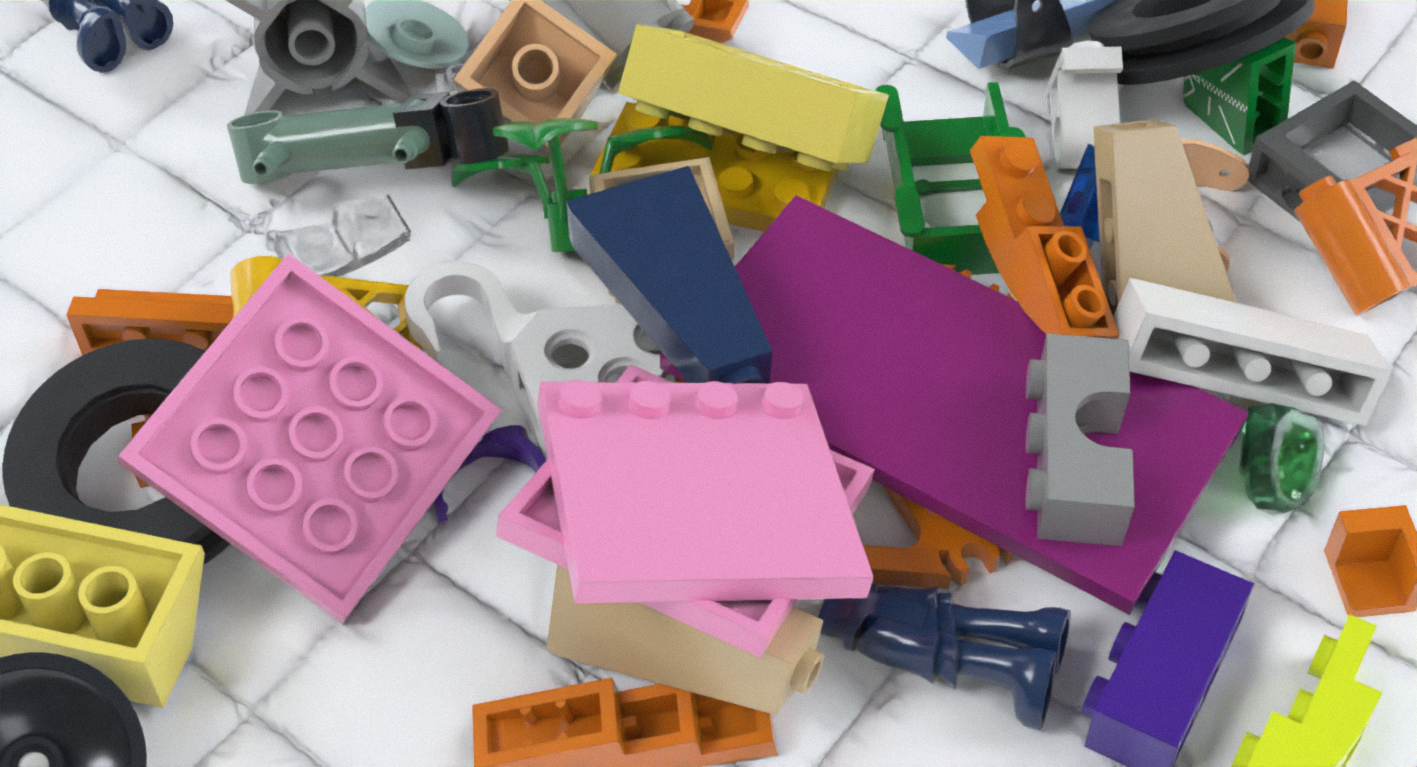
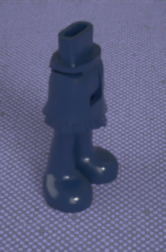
(100, 28)
(920, 634)

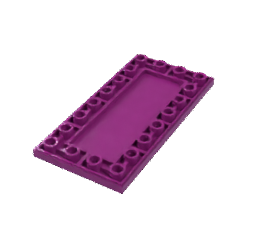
(931, 393)

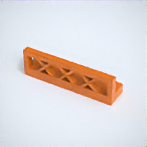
(136, 315)

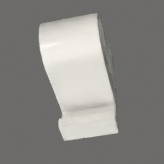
(1082, 96)

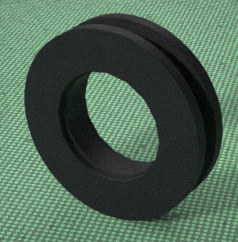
(1191, 36)
(79, 408)

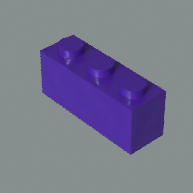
(1165, 663)

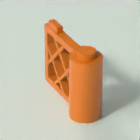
(1358, 240)

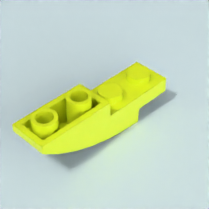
(1321, 725)

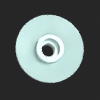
(416, 33)

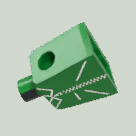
(1244, 95)

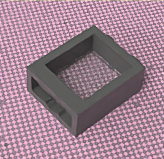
(1335, 137)

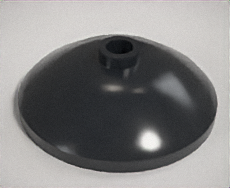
(66, 714)

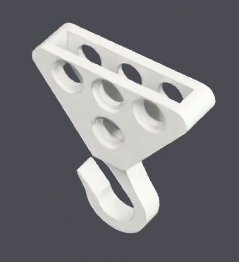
(537, 346)

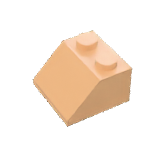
(537, 65)

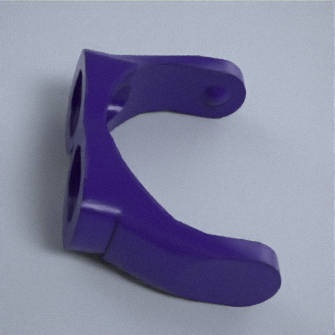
(512, 444)

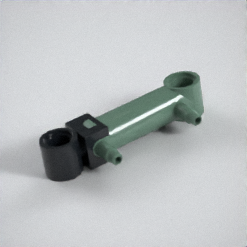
(419, 133)

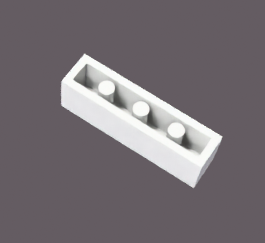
(1250, 352)

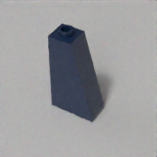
(673, 275)

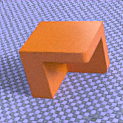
(1374, 560)

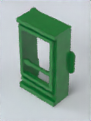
(940, 144)

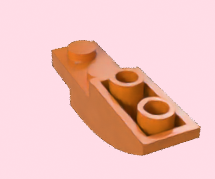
(1034, 252)

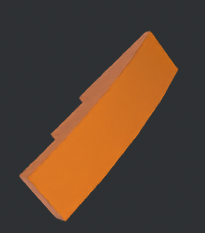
(614, 728)

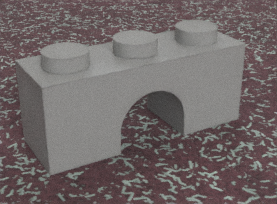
(1079, 486)

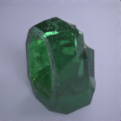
(1281, 457)

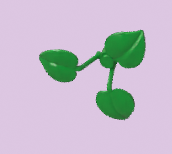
(536, 135)

